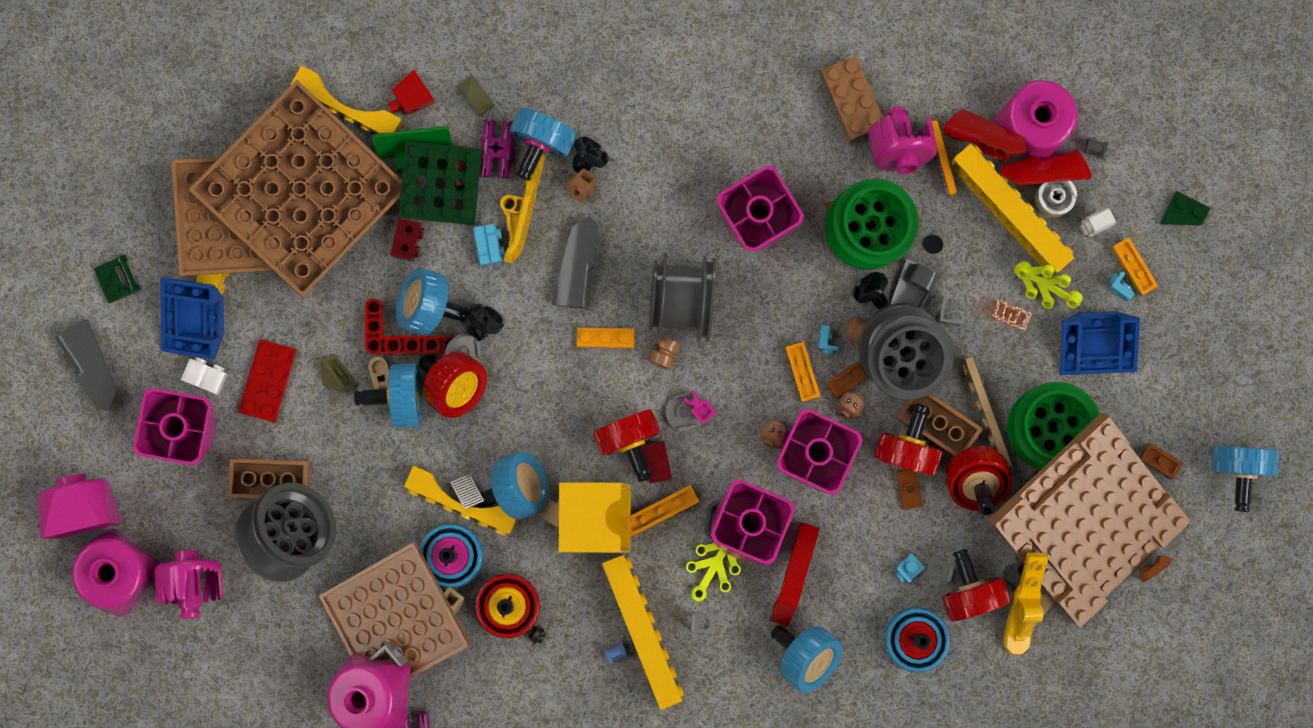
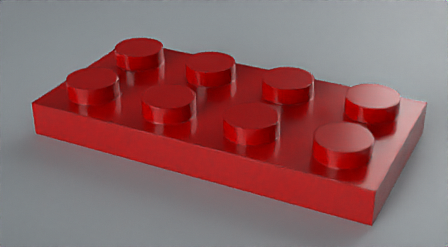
(267, 381)

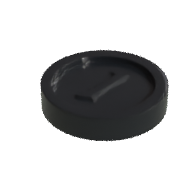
(933, 244)

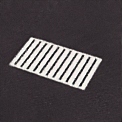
(467, 491)

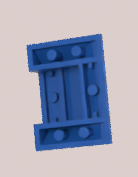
(191, 318)
(1099, 343)

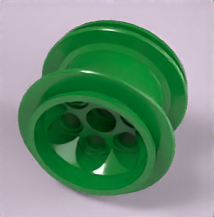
(894, 204)
(1022, 418)

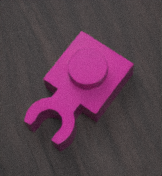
(702, 409)

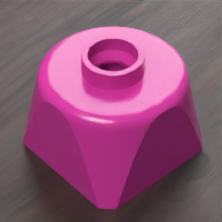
(1053, 103)
(761, 190)
(156, 421)
(839, 446)
(76, 507)
(767, 511)
(132, 576)
(369, 693)

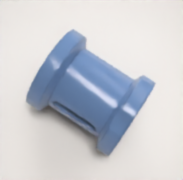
(616, 652)

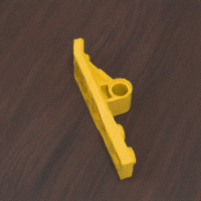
(520, 214)
(1025, 605)

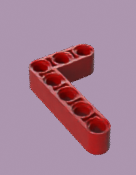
(403, 341)
(795, 574)

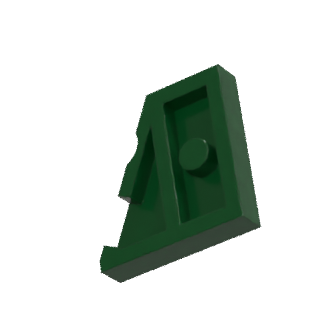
(1184, 211)

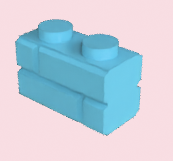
(488, 245)

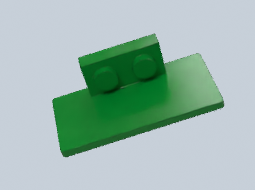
(392, 144)

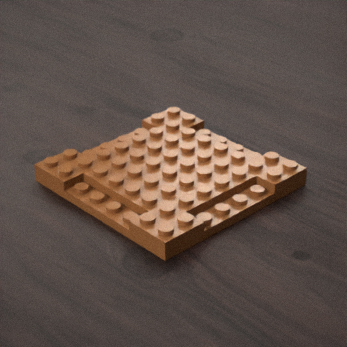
(298, 188)
(1092, 515)

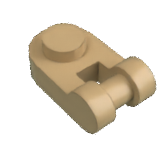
(378, 367)

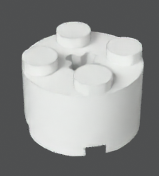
(1055, 207)

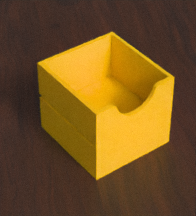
(593, 517)

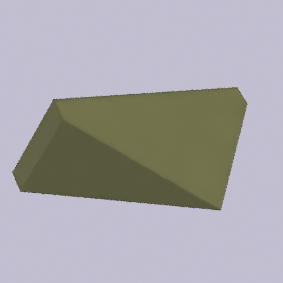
(476, 95)
(335, 375)

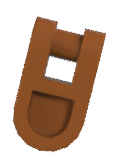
(1148, 571)

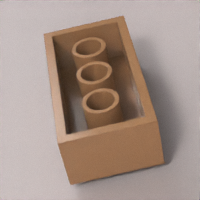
(851, 98)
(943, 426)
(253, 477)

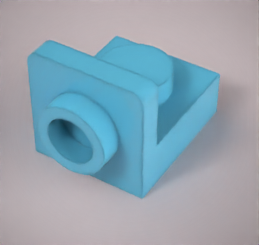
(1121, 290)
(824, 337)
(908, 569)

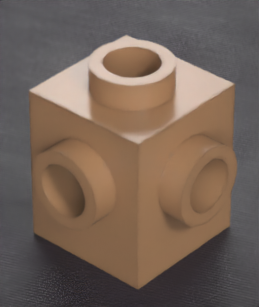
(582, 185)

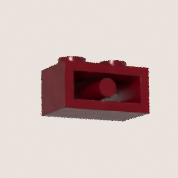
(406, 240)
(657, 461)

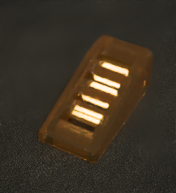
(996, 308)

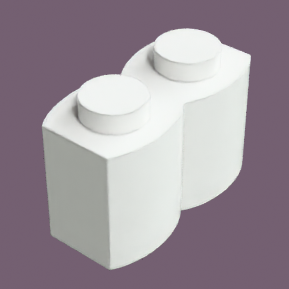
(1097, 222)
(204, 376)

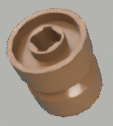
(664, 352)

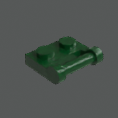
(111, 282)

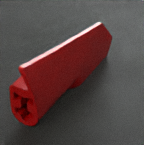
(987, 135)
(1058, 168)

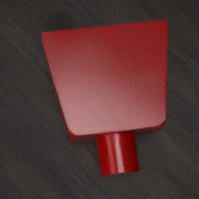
(411, 95)

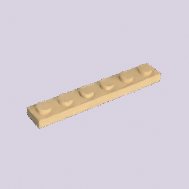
(982, 404)

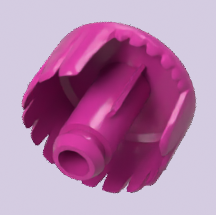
(896, 147)
(181, 583)

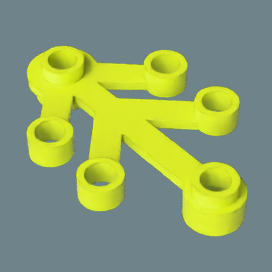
(1028, 273)
(715, 564)

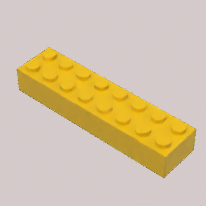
(1011, 209)
(644, 636)

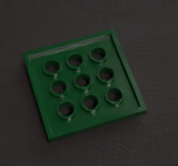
(450, 174)

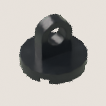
(589, 152)
(872, 290)
(484, 319)

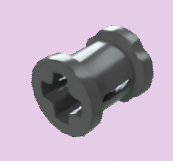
(1096, 147)

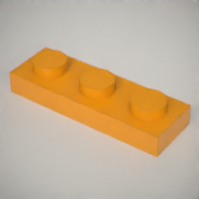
(1134, 266)
(605, 337)
(802, 372)

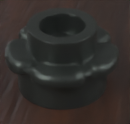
(537, 635)

